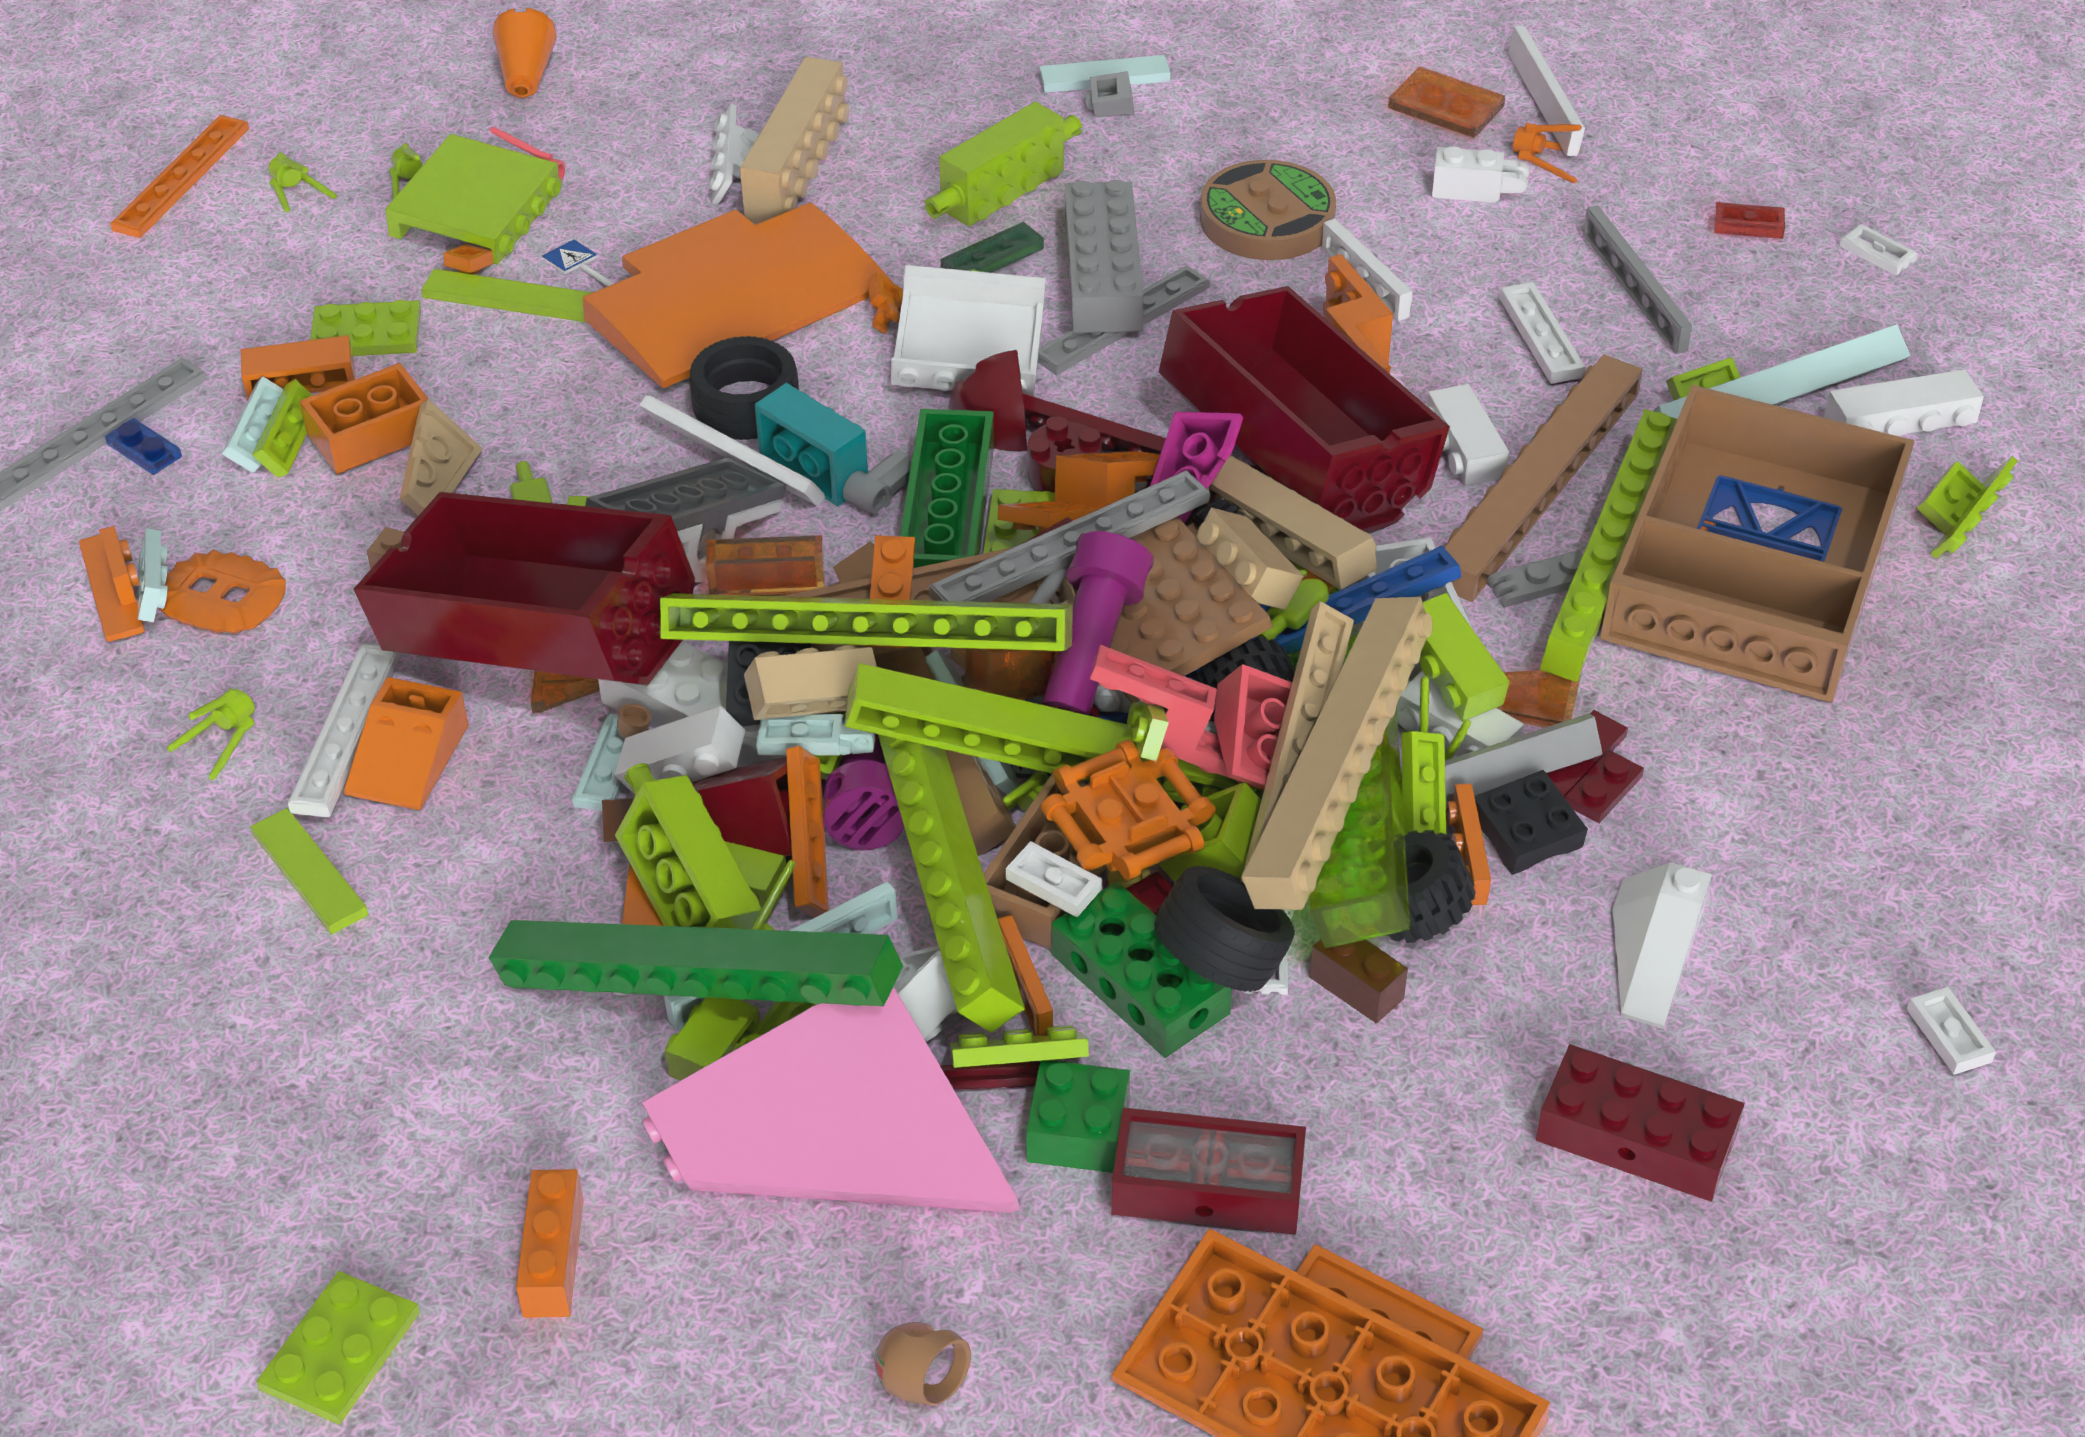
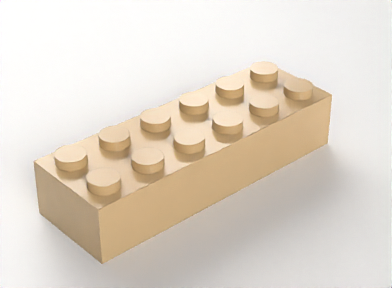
(794, 140)

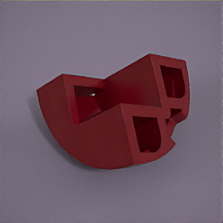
(997, 389)

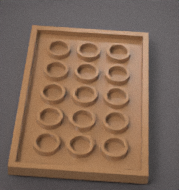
(1188, 606)

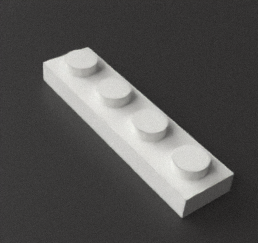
(1377, 275)
(1542, 332)

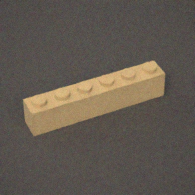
(1296, 525)

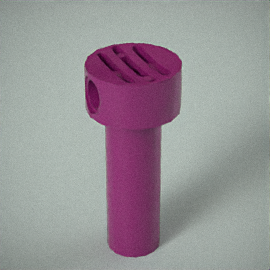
(1107, 575)
(862, 802)

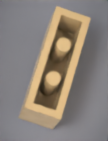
(1250, 558)
(803, 681)

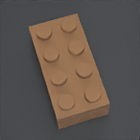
(1029, 911)

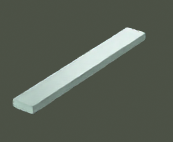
(1813, 370)

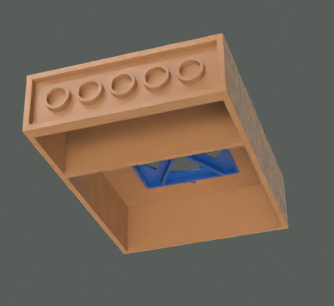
(1746, 595)

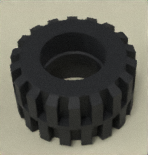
(1256, 653)
(1437, 886)

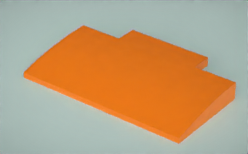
(728, 284)
(1315, 1354)

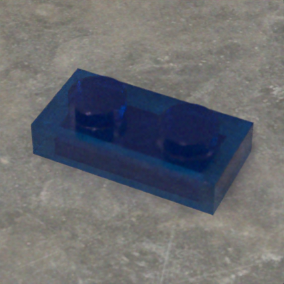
(143, 446)

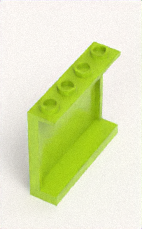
(475, 195)

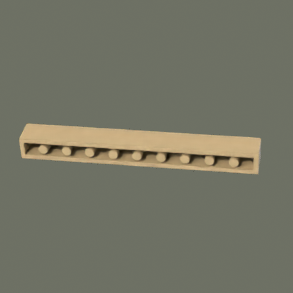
(1337, 755)

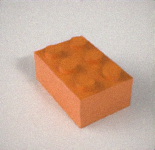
(364, 417)

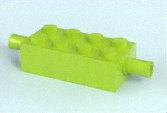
(1002, 163)
(683, 856)

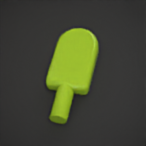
(528, 487)
(1298, 610)

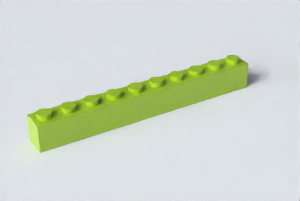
(1588, 593)
(867, 621)
(992, 725)
(953, 883)

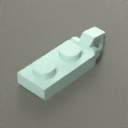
(815, 733)

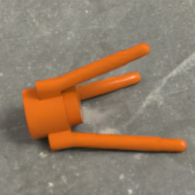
(1529, 141)

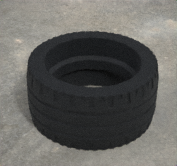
(733, 362)
(1219, 932)

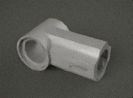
(876, 488)

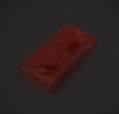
(1749, 220)

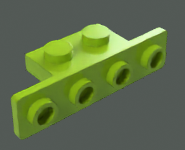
(1957, 500)

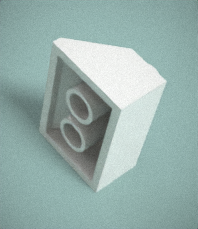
(925, 990)

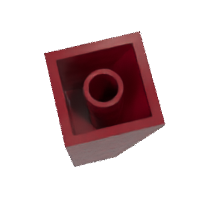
(751, 805)

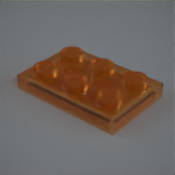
(1446, 101)

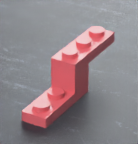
(1184, 700)

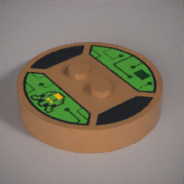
(1266, 209)

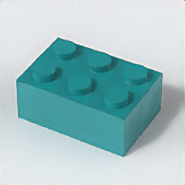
(810, 440)

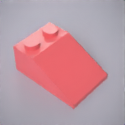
(1249, 722)

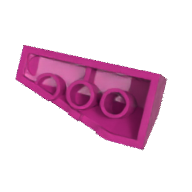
(1199, 445)

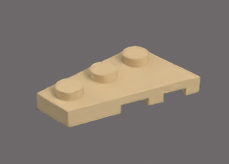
(437, 457)

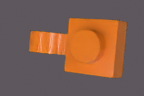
(886, 299)

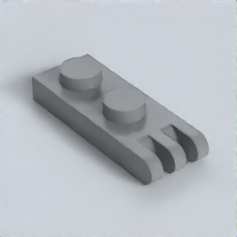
(1535, 579)

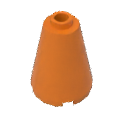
(523, 48)

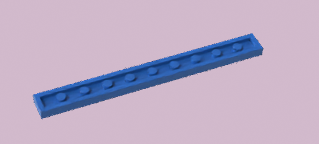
(1407, 579)

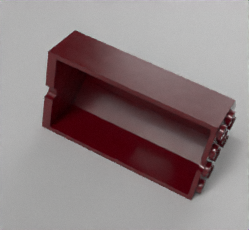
(1309, 403)
(530, 587)

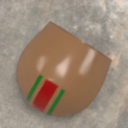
(906, 1357)

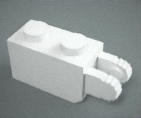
(1477, 175)

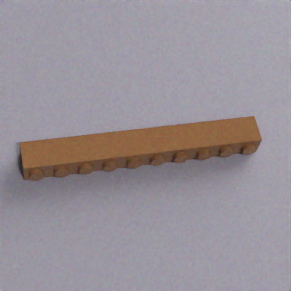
(1541, 472)
(980, 798)

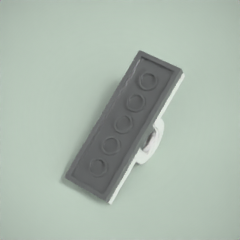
(703, 503)

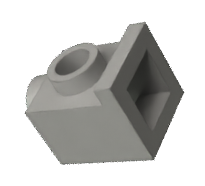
(1110, 95)

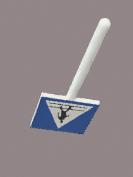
(574, 256)

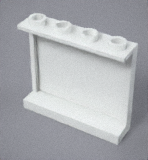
(961, 318)

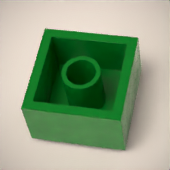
(1076, 1115)

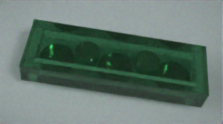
(996, 250)

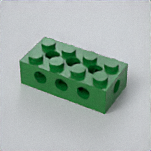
(1133, 973)

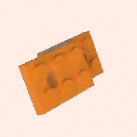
(1357, 310)
(1083, 486)

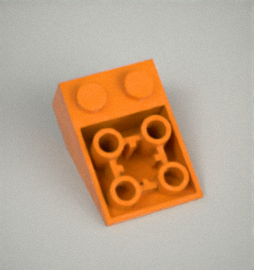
(406, 743)

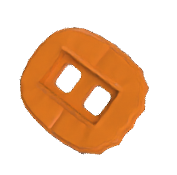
(208, 608)

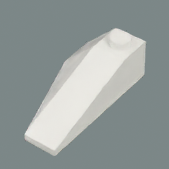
(1654, 932)

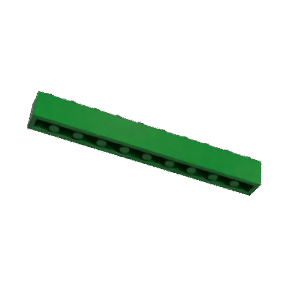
(698, 962)

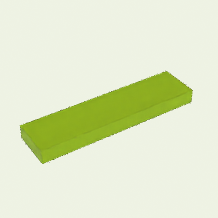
(309, 871)

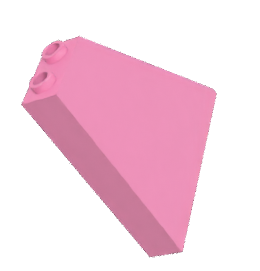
(830, 1111)

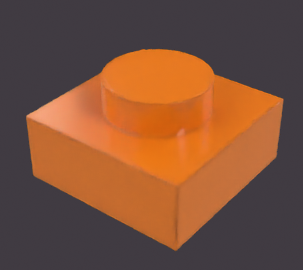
(468, 258)

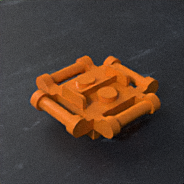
(1124, 811)

